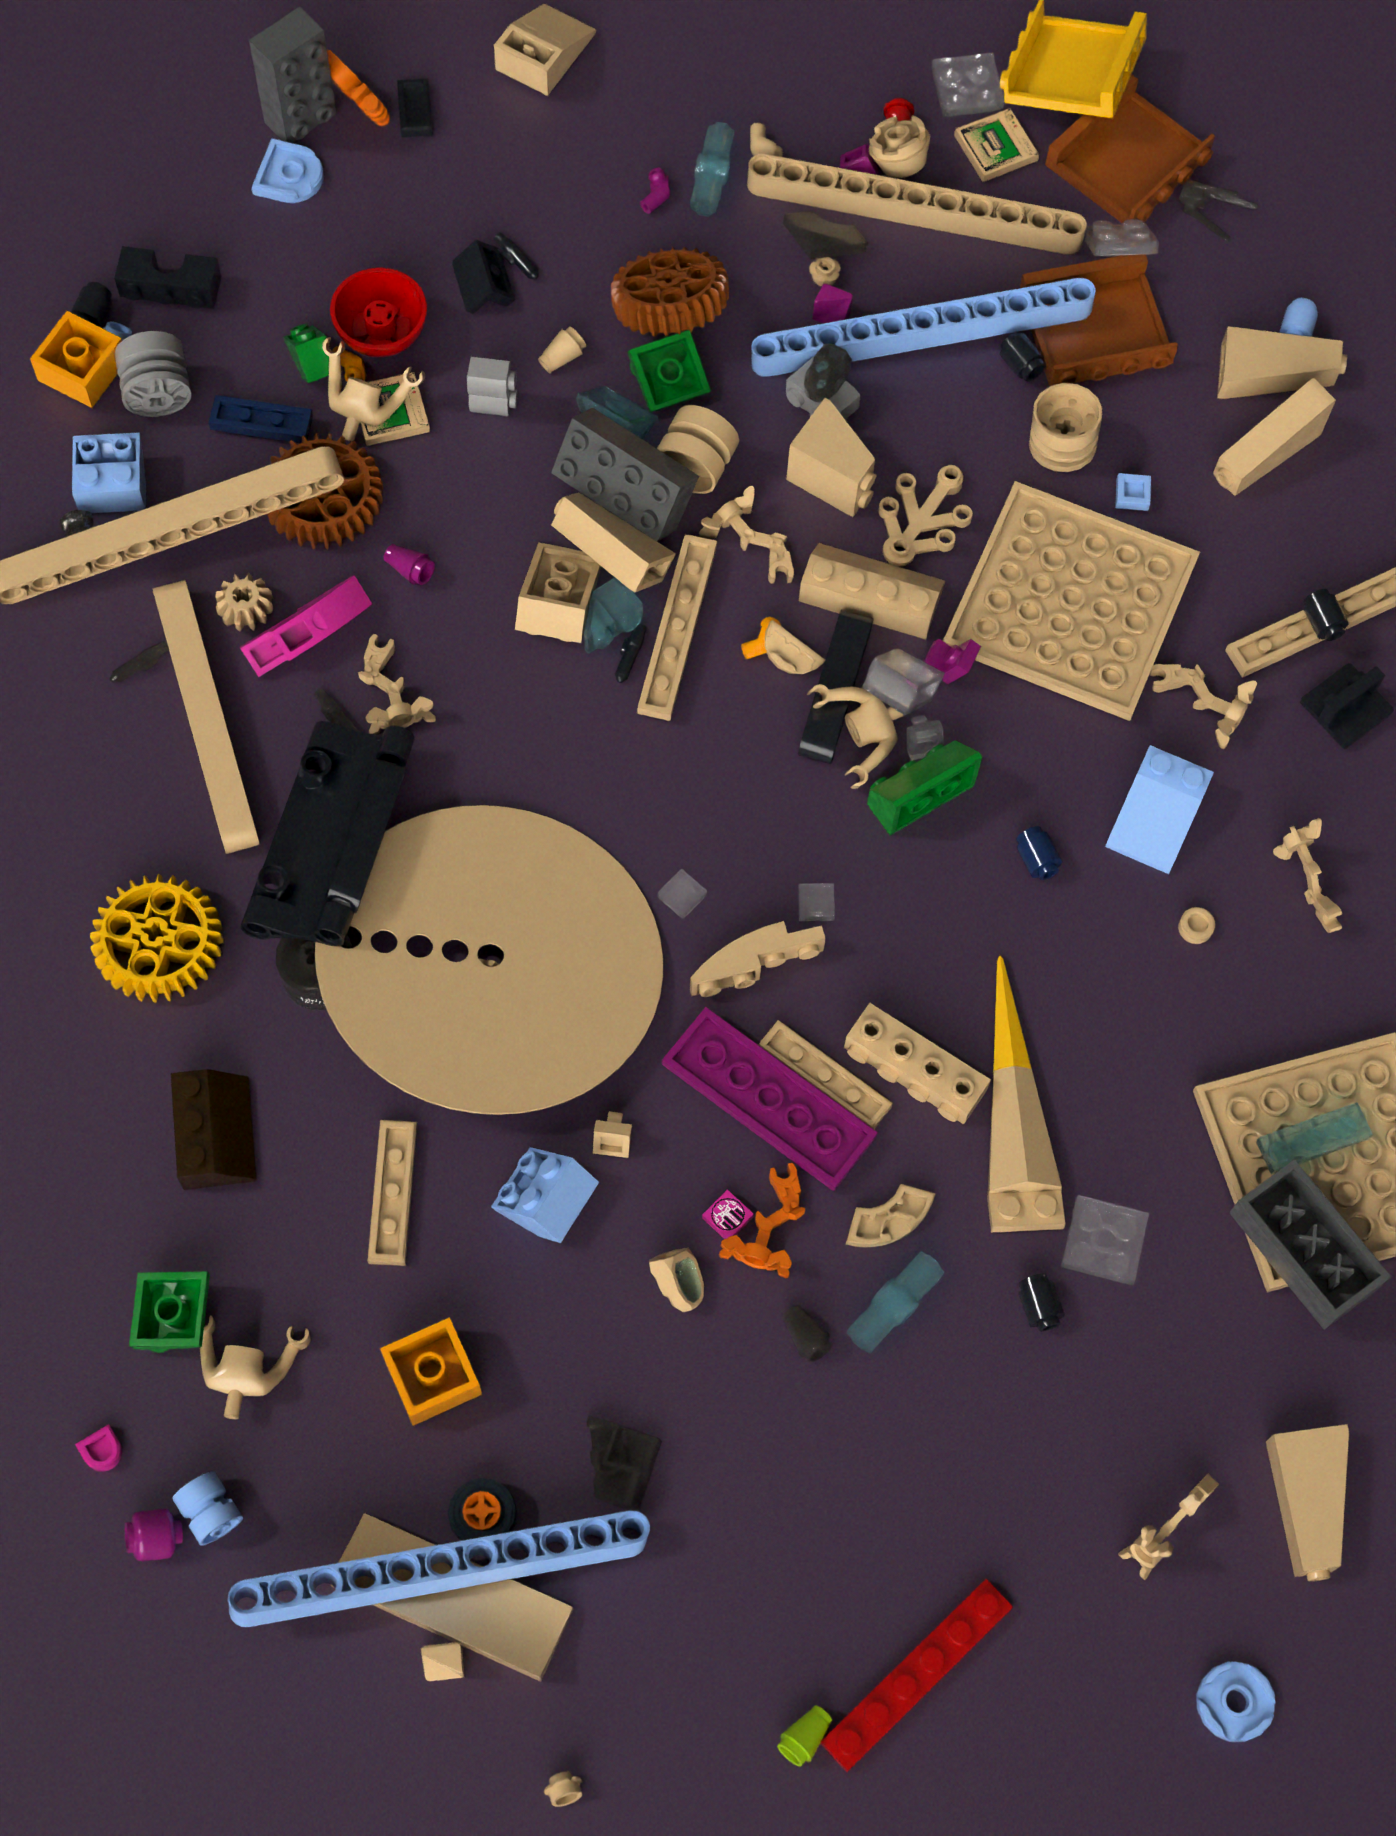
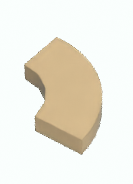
(891, 1220)

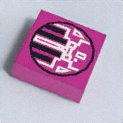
(727, 1215)

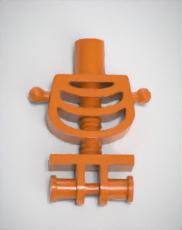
(357, 91)

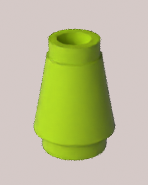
(804, 1736)

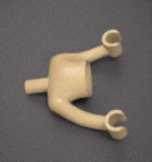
(360, 398)
(866, 724)
(242, 1368)

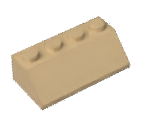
(871, 588)

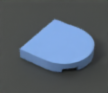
(288, 173)

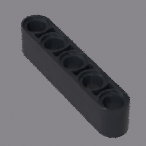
(839, 671)

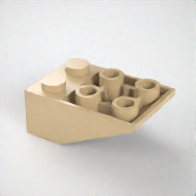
(541, 47)

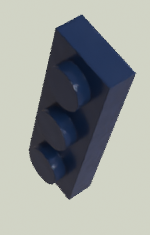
(260, 419)

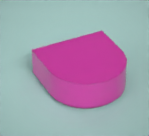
(101, 1449)

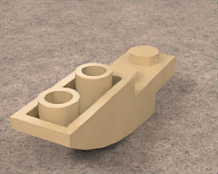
(742, 959)

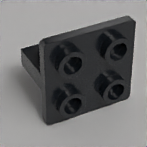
(1348, 704)

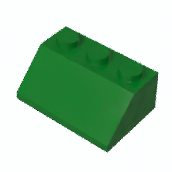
(924, 785)

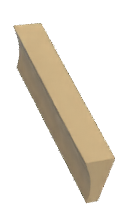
(492, 1618)

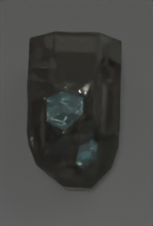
(827, 372)

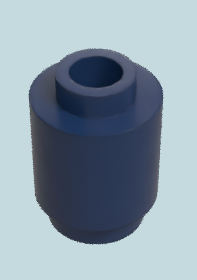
(1038, 853)

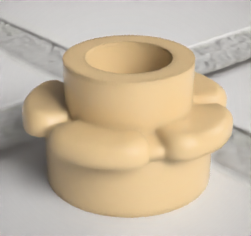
(825, 276)
(563, 1789)

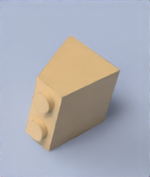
(832, 461)

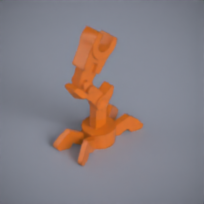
(757, 1253)

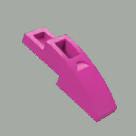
(306, 626)

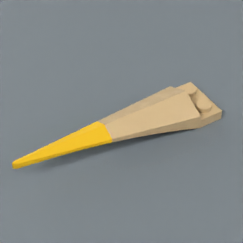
(1022, 1166)

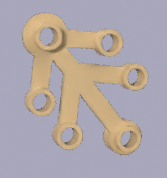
(922, 519)

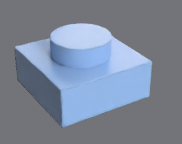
(1133, 492)

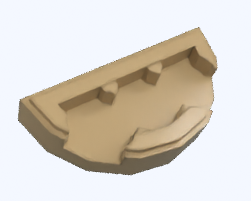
(789, 652)

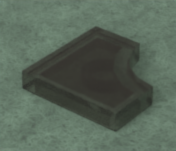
(822, 238)

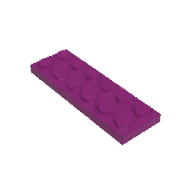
(769, 1099)

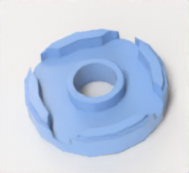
(1214, 1709)

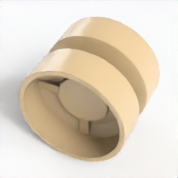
(700, 443)

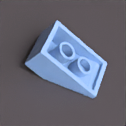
(1159, 809)

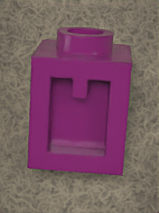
(953, 660)

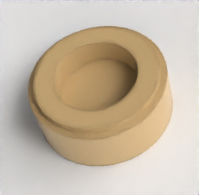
(1196, 925)

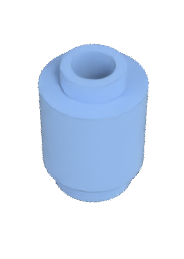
(1300, 318)

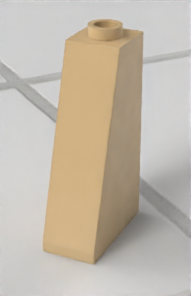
(1275, 362)
(1275, 437)
(612, 542)
(1311, 1489)

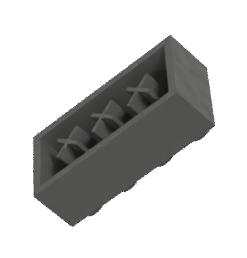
(293, 76)
(624, 474)
(1309, 1244)

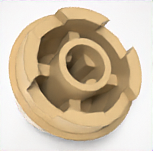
(900, 146)

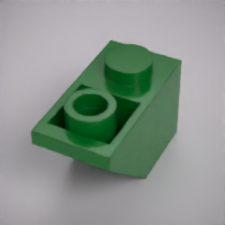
(306, 349)

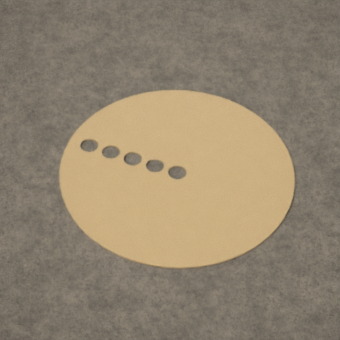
(482, 1032)

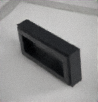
(414, 107)

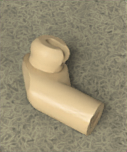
(760, 144)

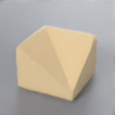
(443, 1661)

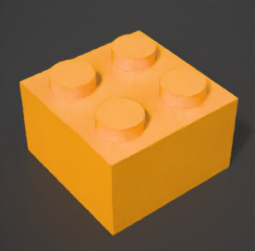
(77, 359)
(431, 1371)

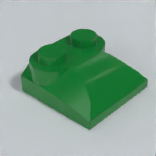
(668, 371)
(169, 1310)

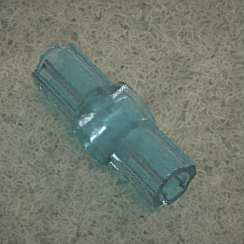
(712, 169)
(895, 1302)

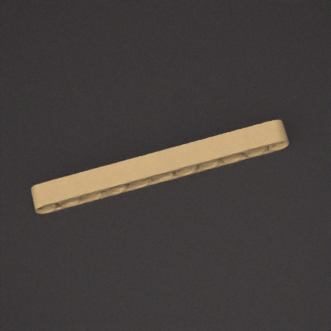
(916, 204)
(169, 524)

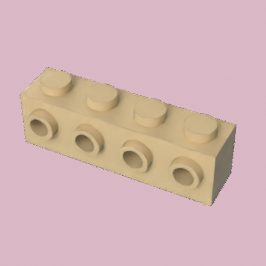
(916, 1064)

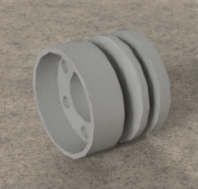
(152, 374)

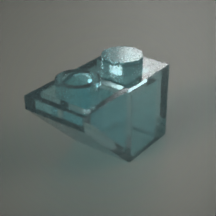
(610, 613)

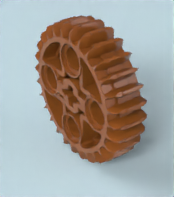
(670, 291)
(367, 480)

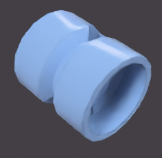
(206, 1506)

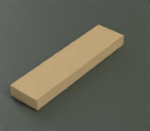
(826, 1074)
(392, 1193)

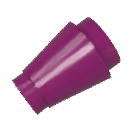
(411, 564)

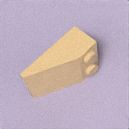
(557, 593)

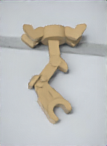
(730, 514)
(1177, 677)
(398, 713)
(1298, 841)
(1147, 1548)

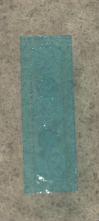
(1314, 1137)

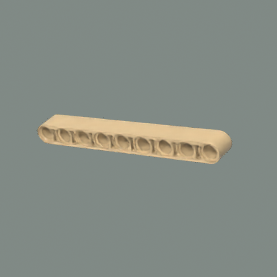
(206, 717)

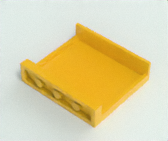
(1073, 63)

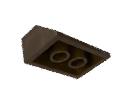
(212, 1128)

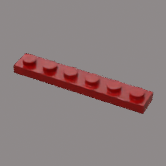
(916, 1675)

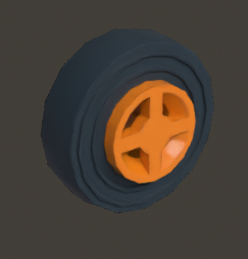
(480, 1499)

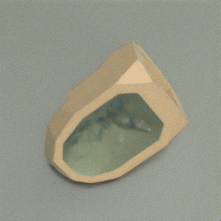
(679, 1278)

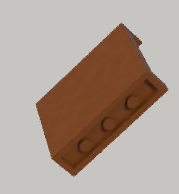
(1128, 159)
(1118, 335)

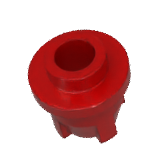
(899, 107)

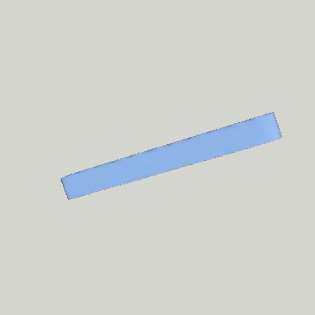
(937, 317)
(426, 1580)

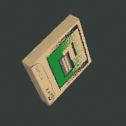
(996, 145)
(406, 421)

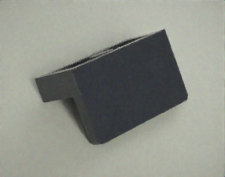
(482, 276)

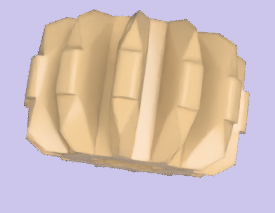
(244, 602)

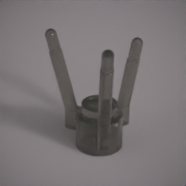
(1197, 195)

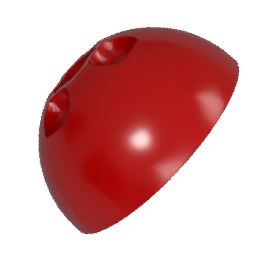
(378, 311)

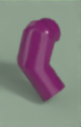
(659, 190)

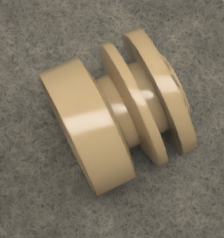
(1065, 427)

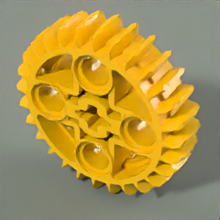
(163, 949)

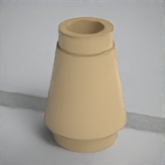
(563, 349)

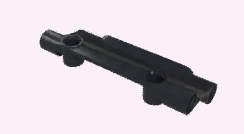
(328, 834)

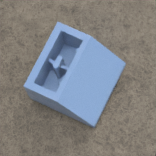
(108, 473)
(545, 1193)

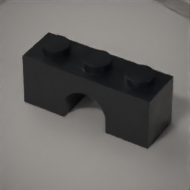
(191, 285)

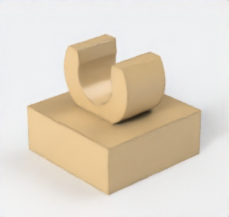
(612, 1136)

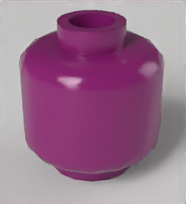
(153, 1535)

